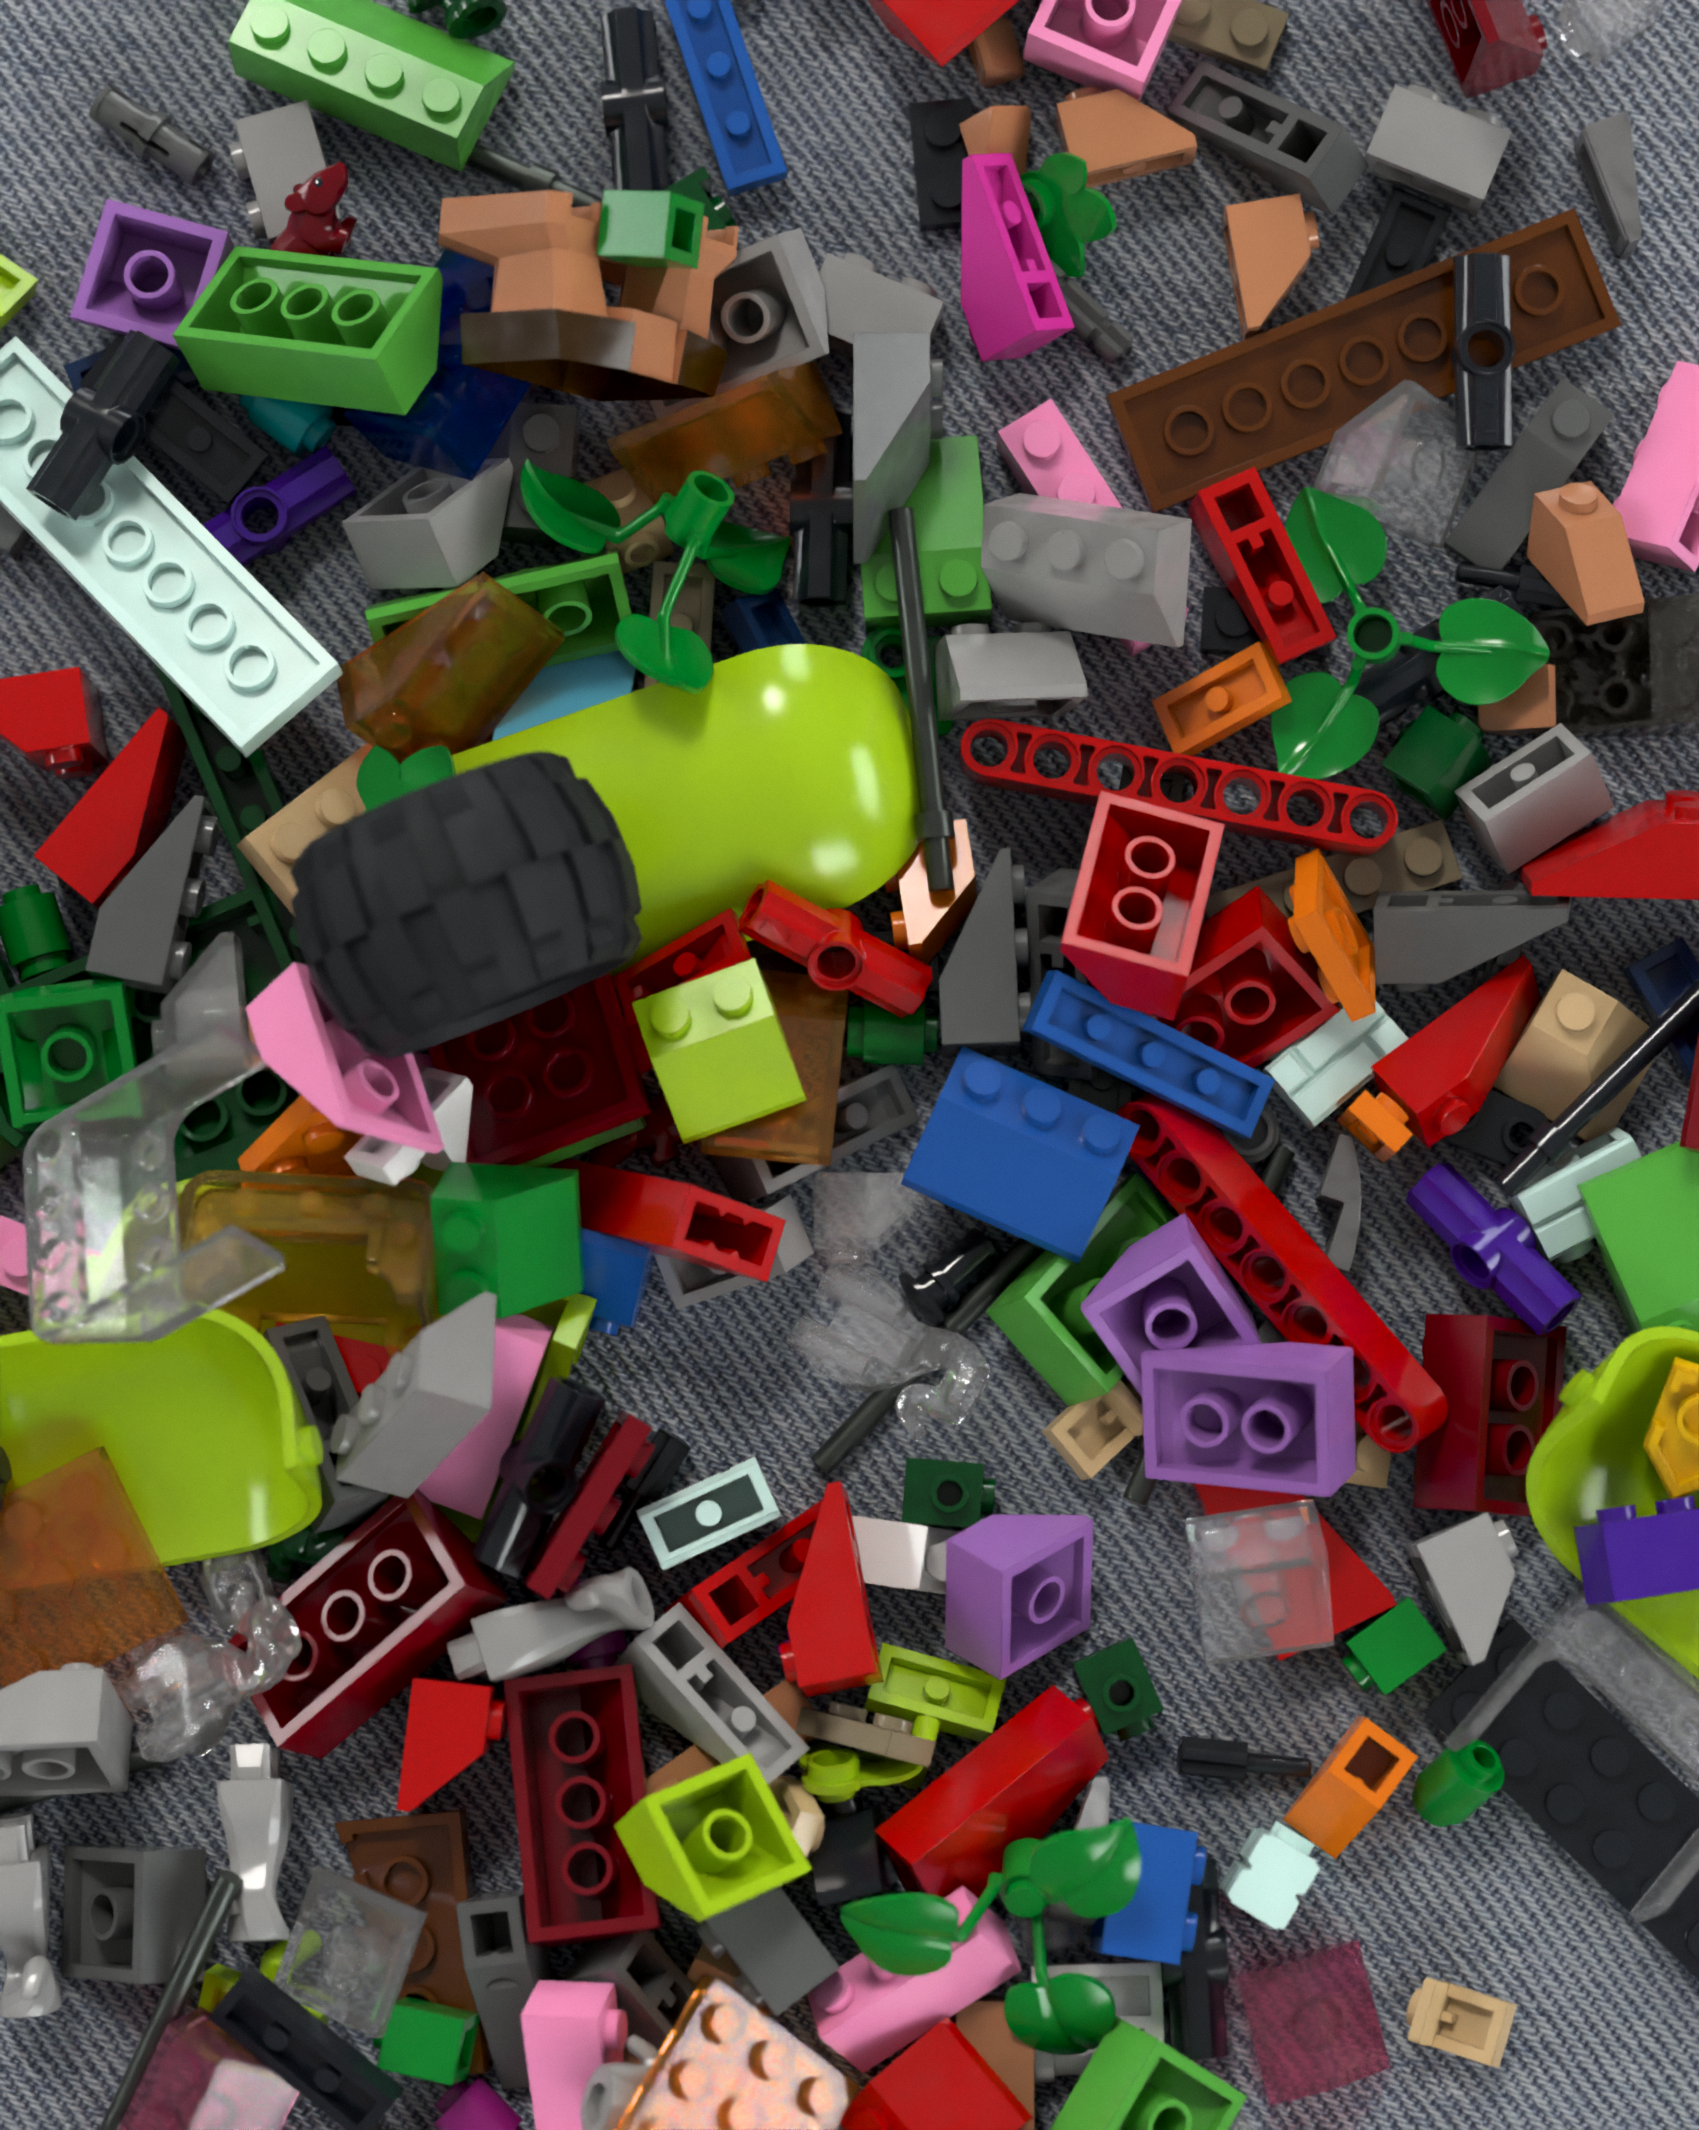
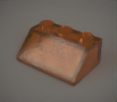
(733, 433)

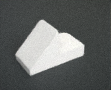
(391, 1162)
(902, 1554)

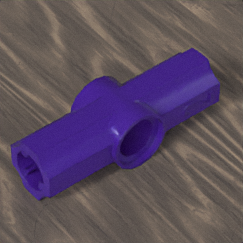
(297, 495)
(1493, 1248)

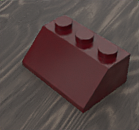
(1500, 1402)

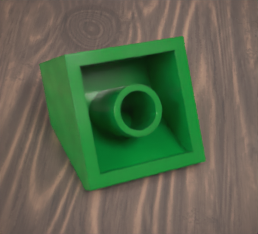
(506, 1235)

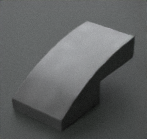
(1342, 1188)

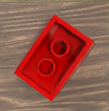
(119, 813)
(1633, 854)
(1250, 984)

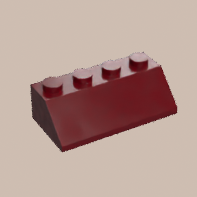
(373, 1622)
(573, 1780)

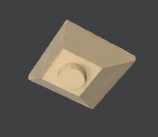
(1567, 1047)

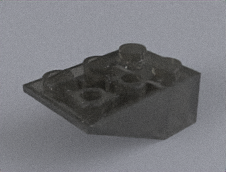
(1626, 672)

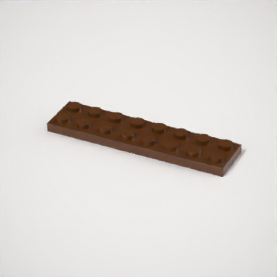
(1316, 373)

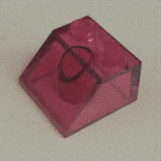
(1311, 2021)
(207, 2083)

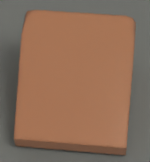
(996, 54)
(999, 131)
(1526, 710)

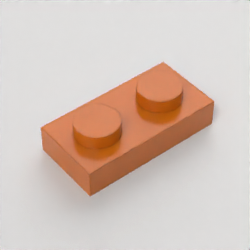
(1222, 700)
(1377, 1124)

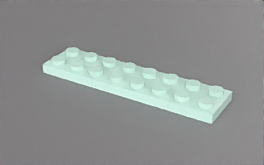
(160, 574)

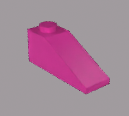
(1005, 268)

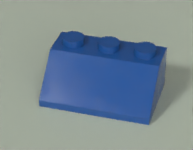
(1020, 1154)

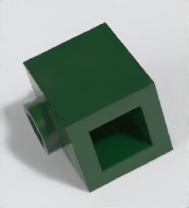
(1436, 758)
(946, 1493)
(1119, 1689)

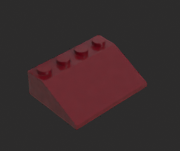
(1489, 41)

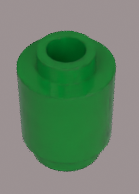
(33, 932)
(889, 1039)
(1457, 1783)

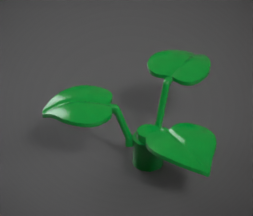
(734, 554)
(1483, 645)
(1087, 1868)

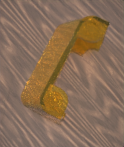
(345, 1241)

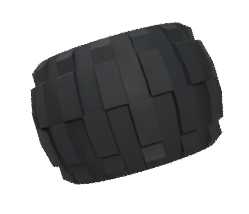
(465, 903)

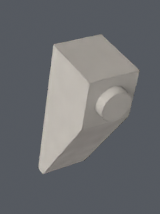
(707, 1696)

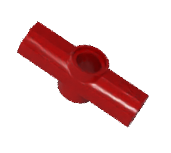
(805, 931)

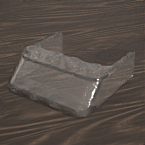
(107, 1204)
(1636, 1679)

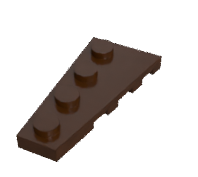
(427, 1866)

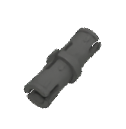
(152, 134)

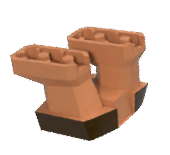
(551, 306)

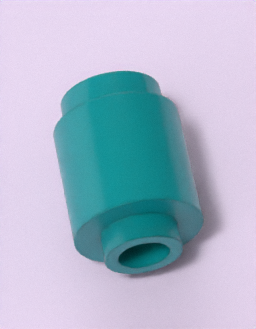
(291, 423)

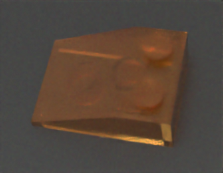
(447, 671)
(816, 1034)

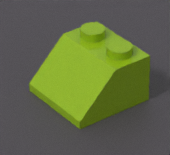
(719, 1051)
(713, 1840)

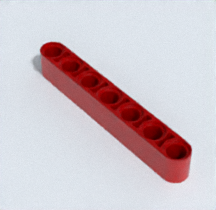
(1207, 776)
(1308, 1276)

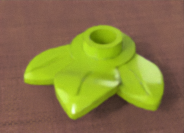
(839, 1772)

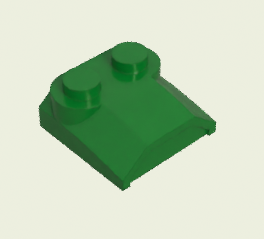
(63, 1045)

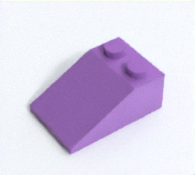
(1251, 1416)

